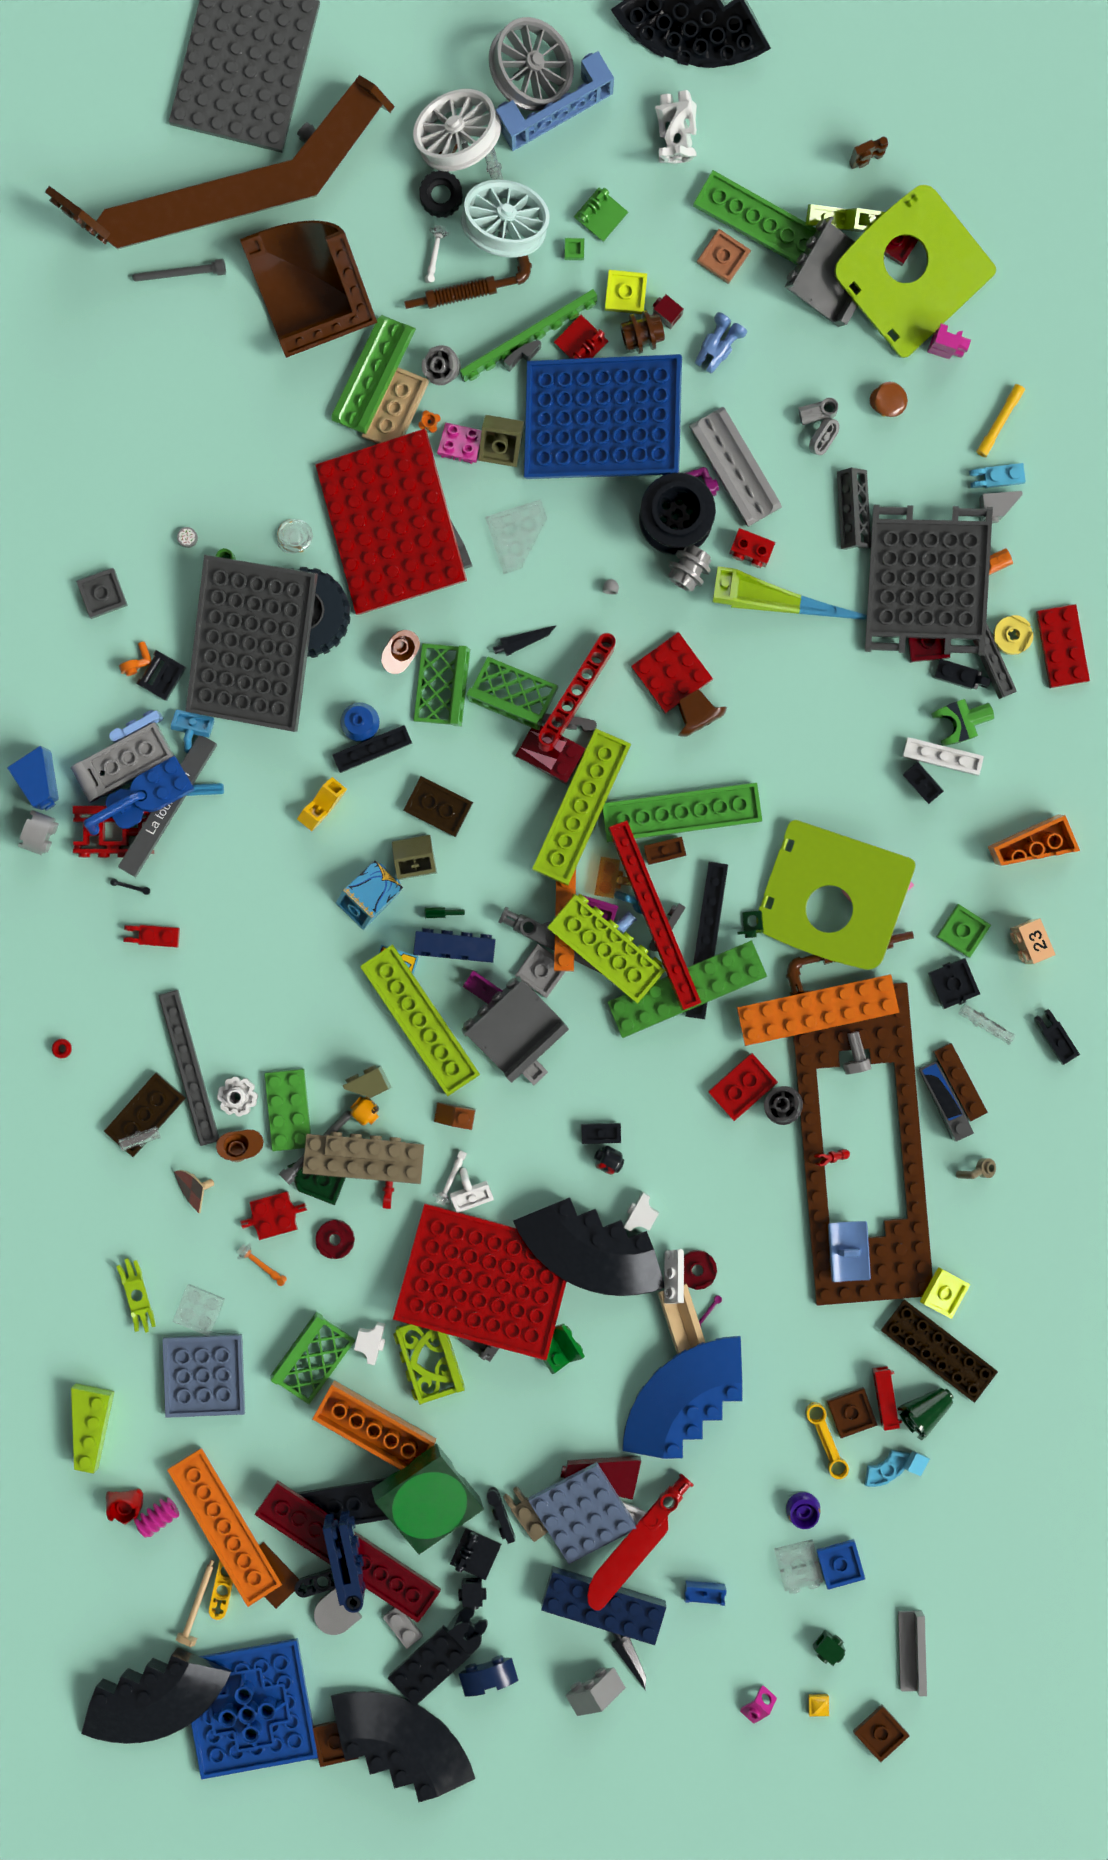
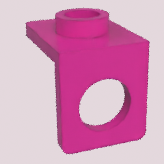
(758, 1709)

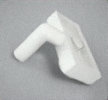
(471, 1195)

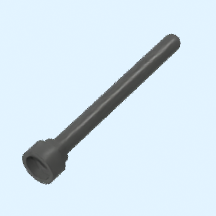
(217, 267)
(290, 1173)

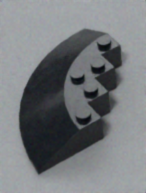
(695, 30)
(591, 1254)
(154, 1702)
(401, 1739)

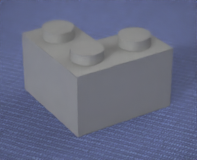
(595, 1693)

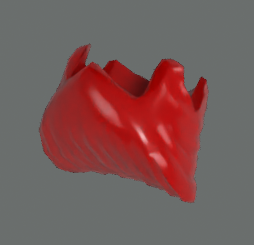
(124, 1505)

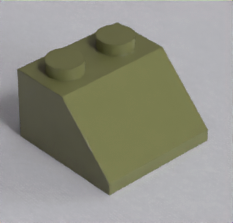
(500, 440)

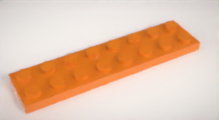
(817, 1010)
(224, 1527)

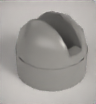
(610, 587)

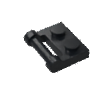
(166, 678)

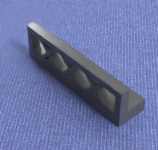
(850, 508)

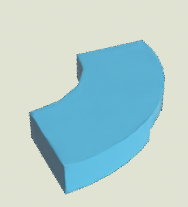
(887, 1470)

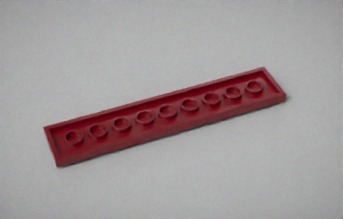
(381, 1571)

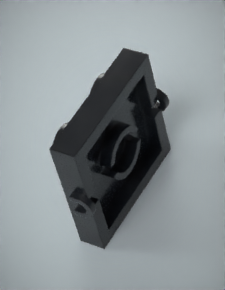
(954, 983)

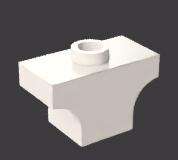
(641, 1214)
(370, 1342)

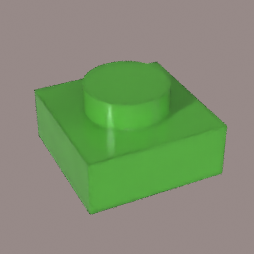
(574, 248)

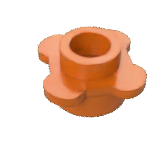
(423, 424)

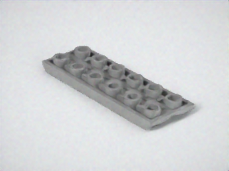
(735, 466)

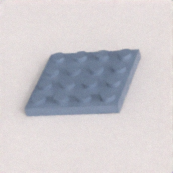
(203, 1375)
(582, 1513)

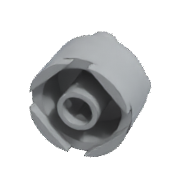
(37, 833)

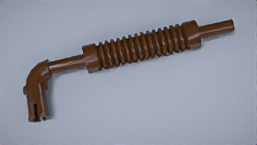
(473, 289)
(794, 966)

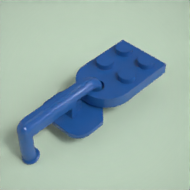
(161, 784)

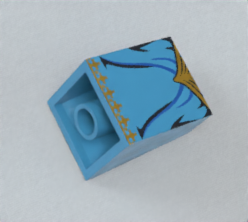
(369, 894)

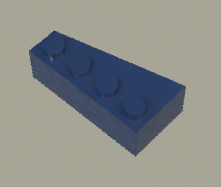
(454, 946)

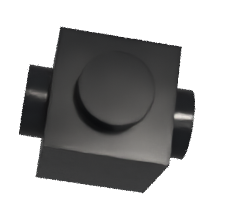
(472, 1593)

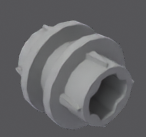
(689, 568)

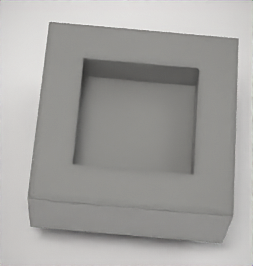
(535, 1072)

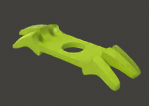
(136, 1307)

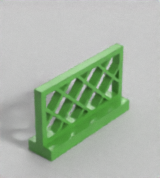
(458, 682)
(501, 705)
(298, 1348)

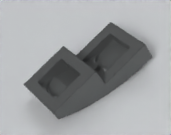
(527, 352)

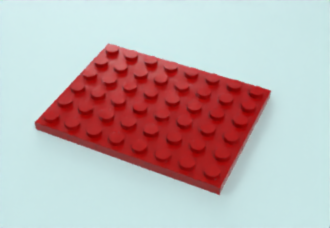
(391, 522)
(479, 1284)

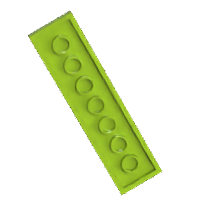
(581, 807)
(420, 1020)

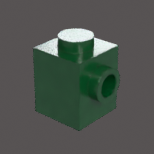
(829, 1648)

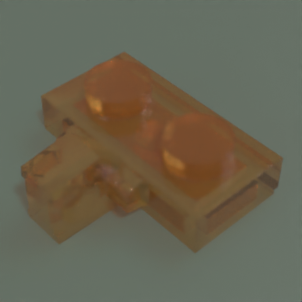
(609, 878)

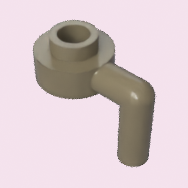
(985, 1168)

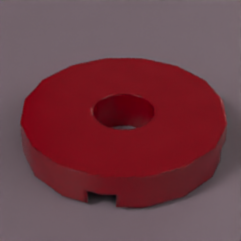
(345, 1233)
(709, 1272)

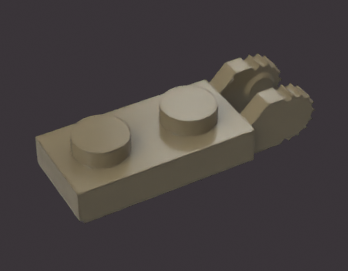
(526, 1515)

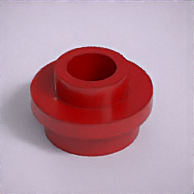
(55, 1048)

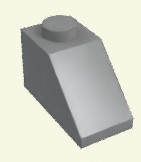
(1000, 502)

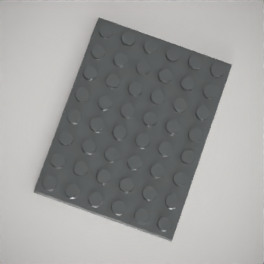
(244, 69)
(251, 642)

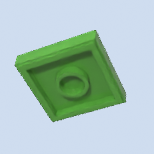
(963, 930)

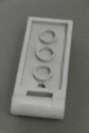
(121, 762)

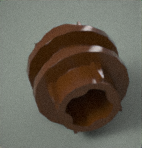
(642, 331)

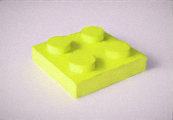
(626, 291)
(944, 1293)

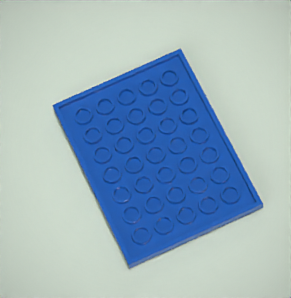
(603, 417)

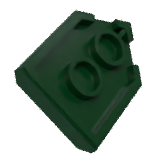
(320, 1187)

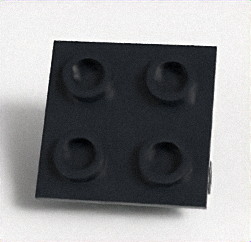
(475, 1554)

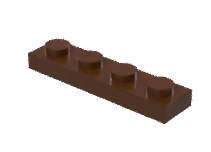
(960, 1082)

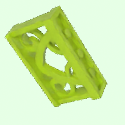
(451, 1375)

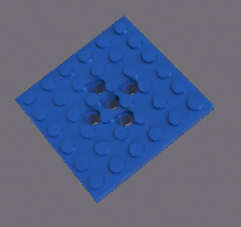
(283, 1736)

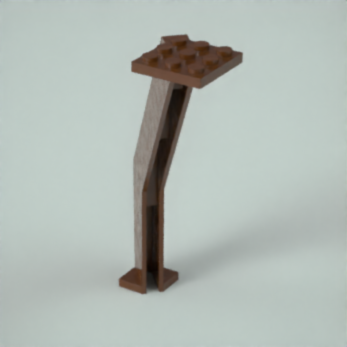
(243, 192)

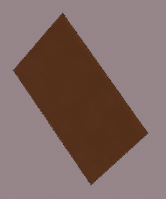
(285, 1576)

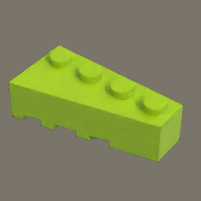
(89, 1420)

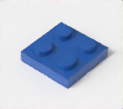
(840, 1564)

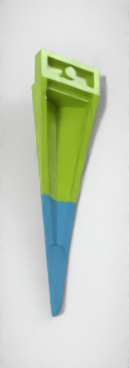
(749, 592)

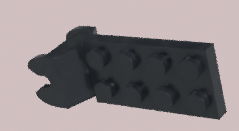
(438, 1657)

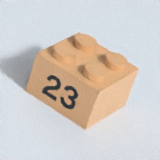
(1032, 941)

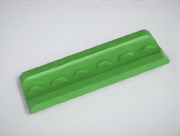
(372, 374)

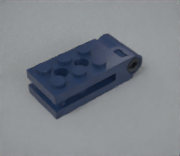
(348, 1582)

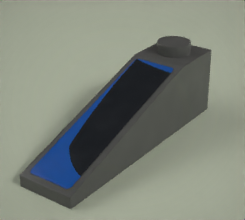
(946, 1102)

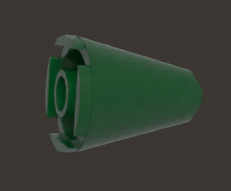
(926, 1411)

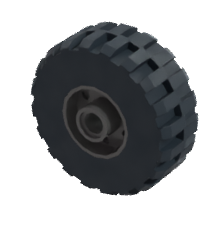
(329, 615)

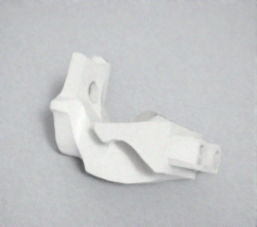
(676, 115)

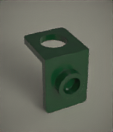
(750, 931)

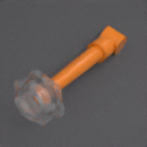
(245, 1251)

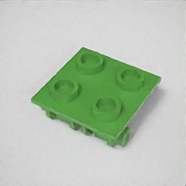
(601, 214)

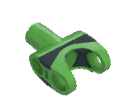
(963, 720)

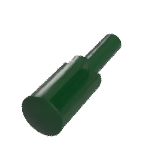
(440, 912)

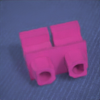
(948, 344)

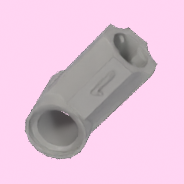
(816, 412)

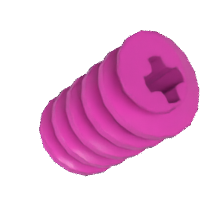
(157, 1518)

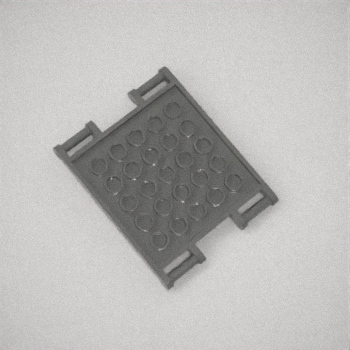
(929, 579)

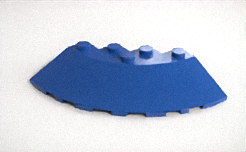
(684, 1396)

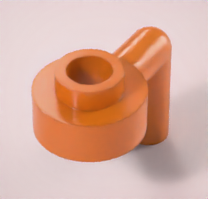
(130, 667)

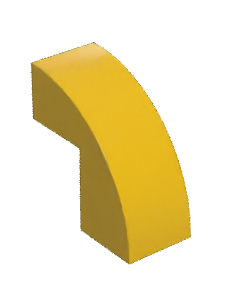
(322, 804)

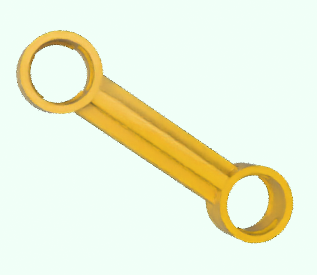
(827, 1440)

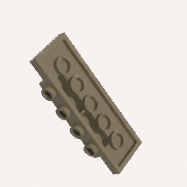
(363, 1158)

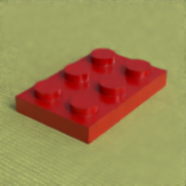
(742, 1086)

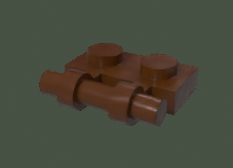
(864, 152)

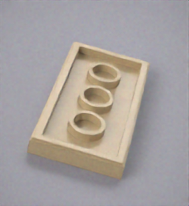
(397, 407)

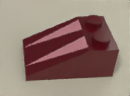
(558, 762)

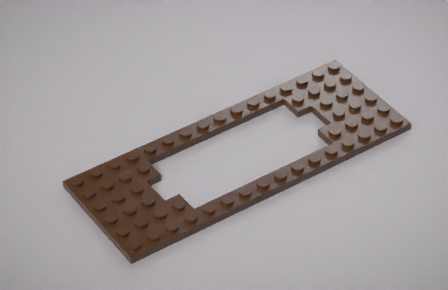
(903, 1256)

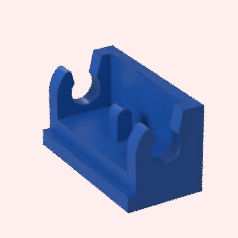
(705, 1592)

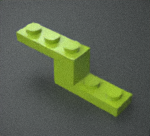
(843, 219)

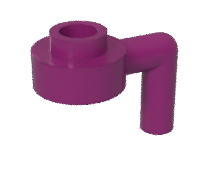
(710, 483)

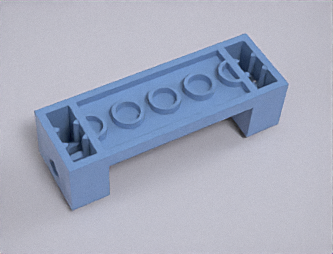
(596, 87)

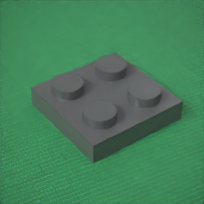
(102, 593)

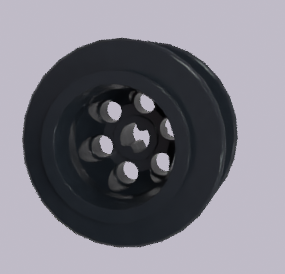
(694, 496)

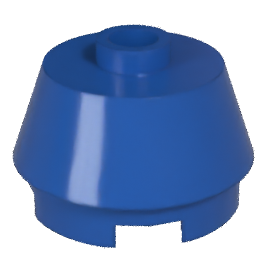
(360, 721)

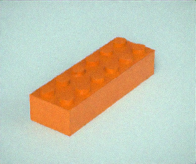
(372, 1426)

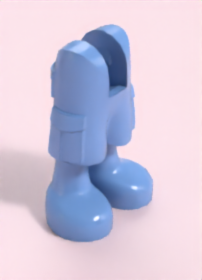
(717, 348)

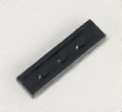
(372, 749)

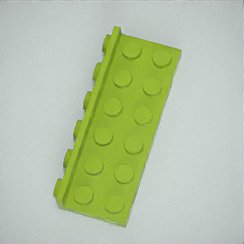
(606, 947)

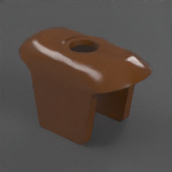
(698, 712)

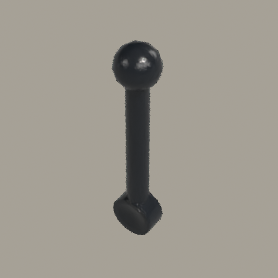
(146, 890)

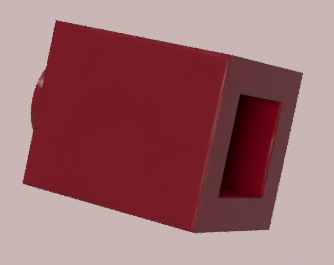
(668, 310)

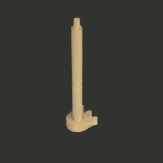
(185, 1638)

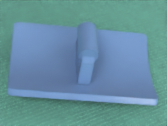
(849, 1251)

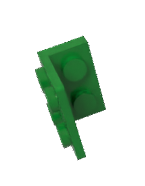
(563, 1349)

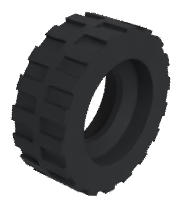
(440, 178)

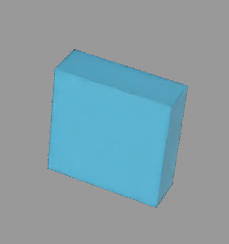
(916, 1463)

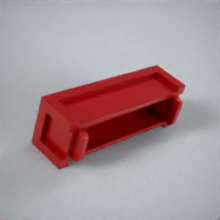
(886, 1398)

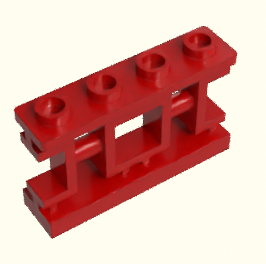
(113, 847)

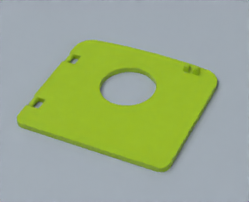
(951, 277)
(868, 874)

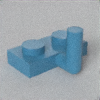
(191, 724)

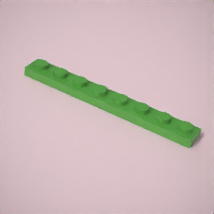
(536, 332)

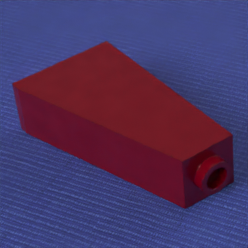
(620, 1472)

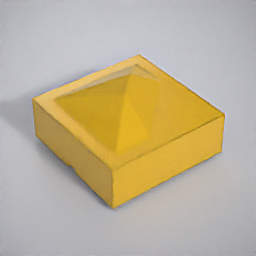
(818, 1705)

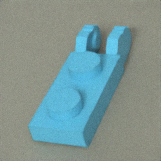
(999, 476)

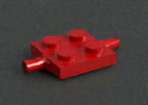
(273, 1215)

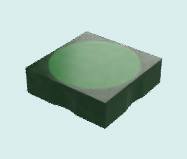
(427, 1499)

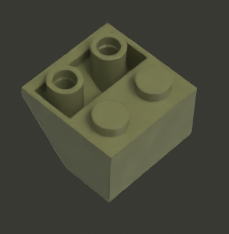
(414, 857)
(370, 1084)

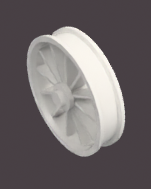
(457, 130)

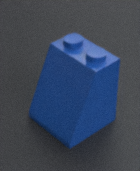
(37, 778)

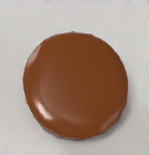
(889, 399)

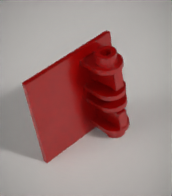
(581, 340)

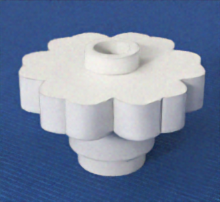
(227, 1093)

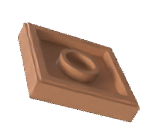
(723, 256)

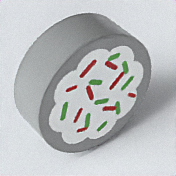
(187, 537)

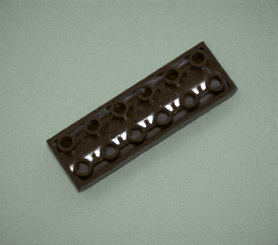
(939, 1350)

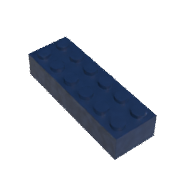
(625, 1614)

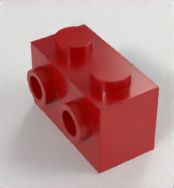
(752, 548)

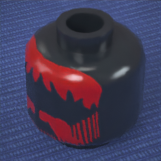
(609, 1160)

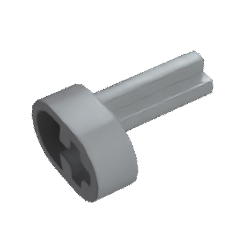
(860, 1062)

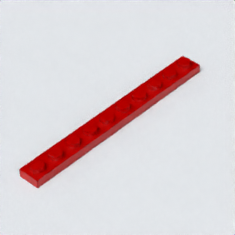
(654, 915)

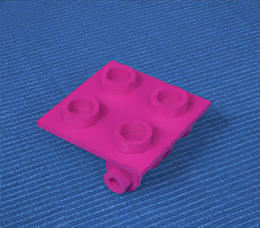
(460, 443)

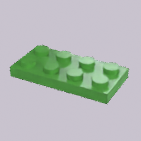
(287, 1109)

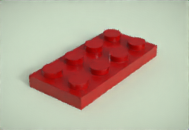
(1063, 646)

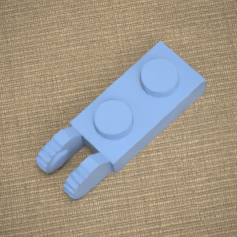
(134, 725)

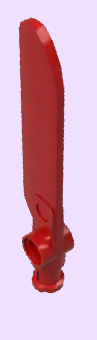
(634, 1547)

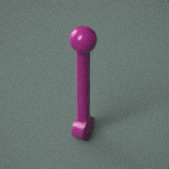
(717, 1299)

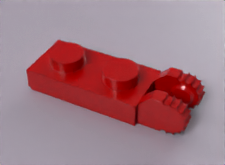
(154, 935)

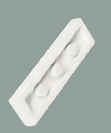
(943, 756)

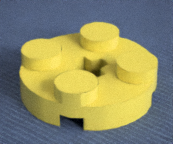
(1022, 629)

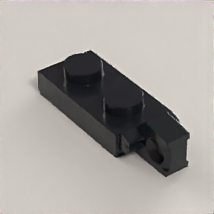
(960, 675)

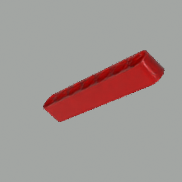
(581, 684)

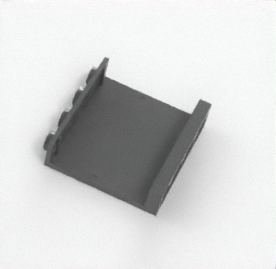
(815, 278)
(515, 1028)

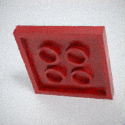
(671, 672)

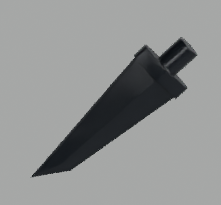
(514, 643)
(628, 1654)

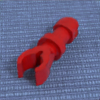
(832, 1157)
(388, 1189)

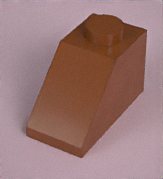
(455, 1116)

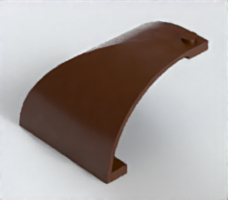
(308, 283)

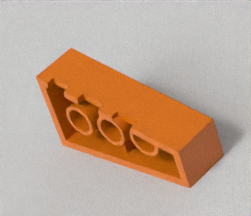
(1036, 842)

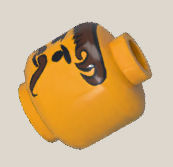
(364, 1111)

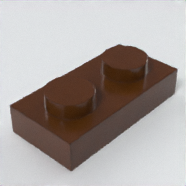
(665, 850)

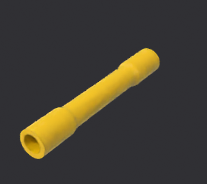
(1011, 402)

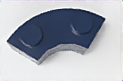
(496, 1673)

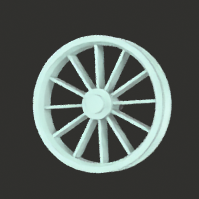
(505, 218)

